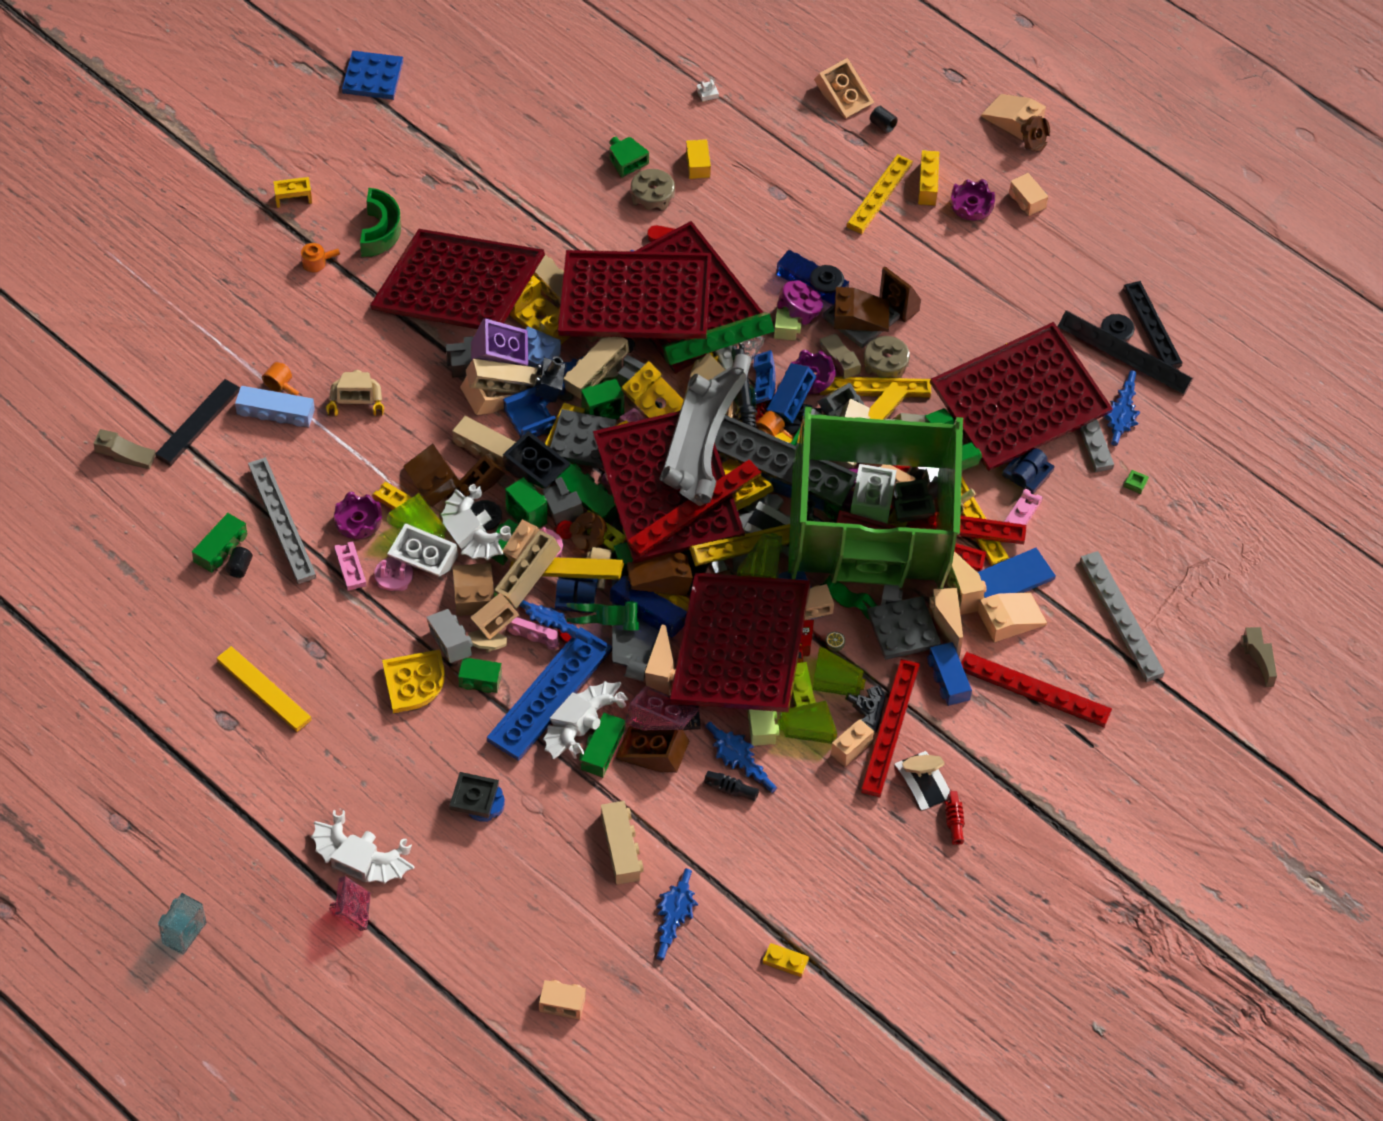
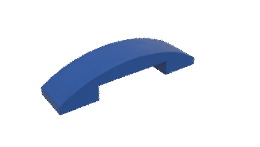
(765, 376)

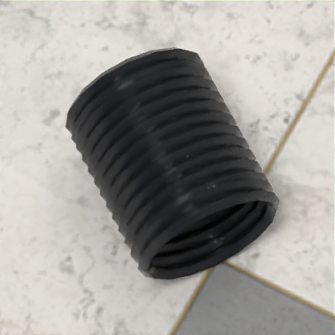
(883, 119)
(238, 562)

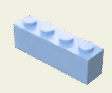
(275, 406)

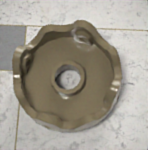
(650, 197)
(886, 366)

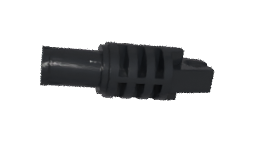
(730, 785)

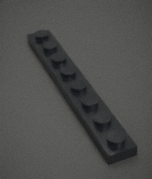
(1125, 352)

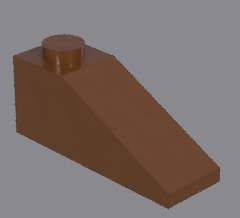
(483, 474)

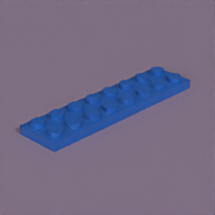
(546, 694)

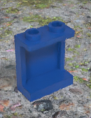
(525, 414)

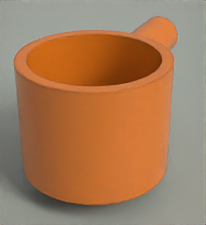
(314, 257)
(277, 378)
(772, 424)

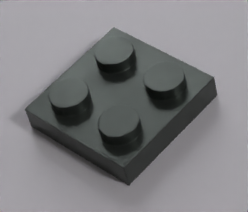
(474, 794)

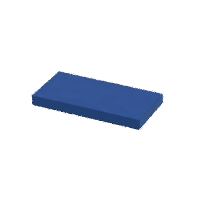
(1017, 574)

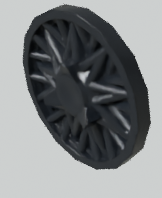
(826, 278)
(1119, 326)
(492, 509)

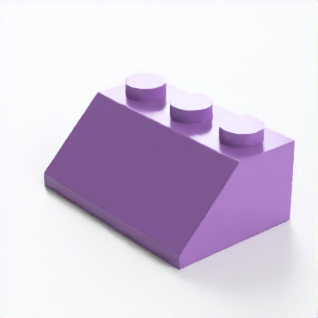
(500, 343)

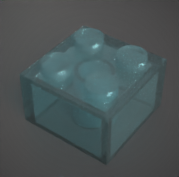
(182, 923)

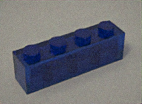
(797, 268)
(650, 607)

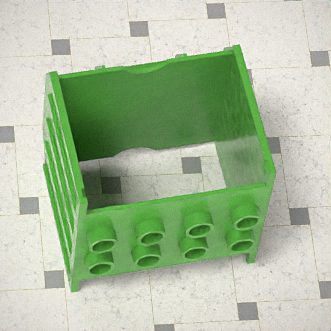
(866, 553)

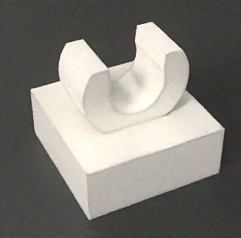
(707, 91)

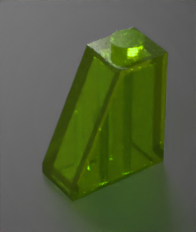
(417, 514)
(763, 558)
(837, 675)
(809, 723)

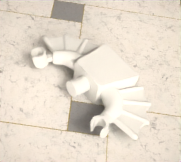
(469, 529)
(578, 716)
(359, 855)

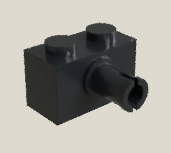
(549, 378)

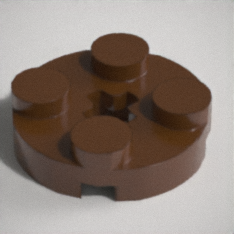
(1032, 139)
(579, 531)

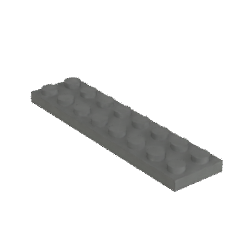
(776, 458)

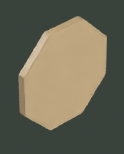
(482, 642)
(923, 764)

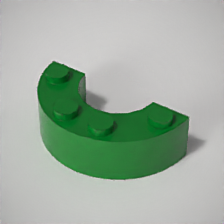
(387, 231)
(970, 454)

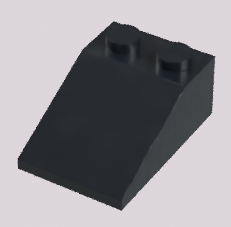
(534, 461)

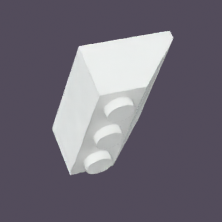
(424, 550)

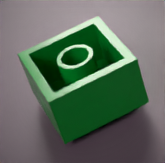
(603, 400)
(526, 503)

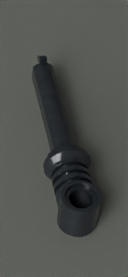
(745, 412)

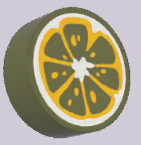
(835, 641)

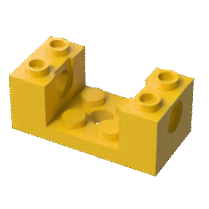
(533, 304)
(647, 387)

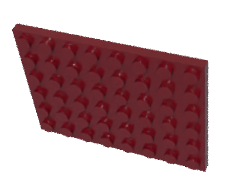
(457, 279)
(635, 294)
(727, 296)
(1021, 395)
(633, 463)
(741, 642)

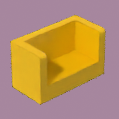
(698, 159)
(292, 188)

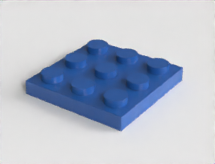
(372, 75)

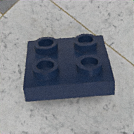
(1029, 470)
(576, 592)

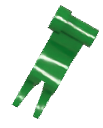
(847, 598)
(608, 615)

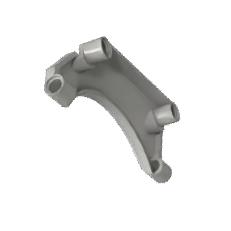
(696, 430)

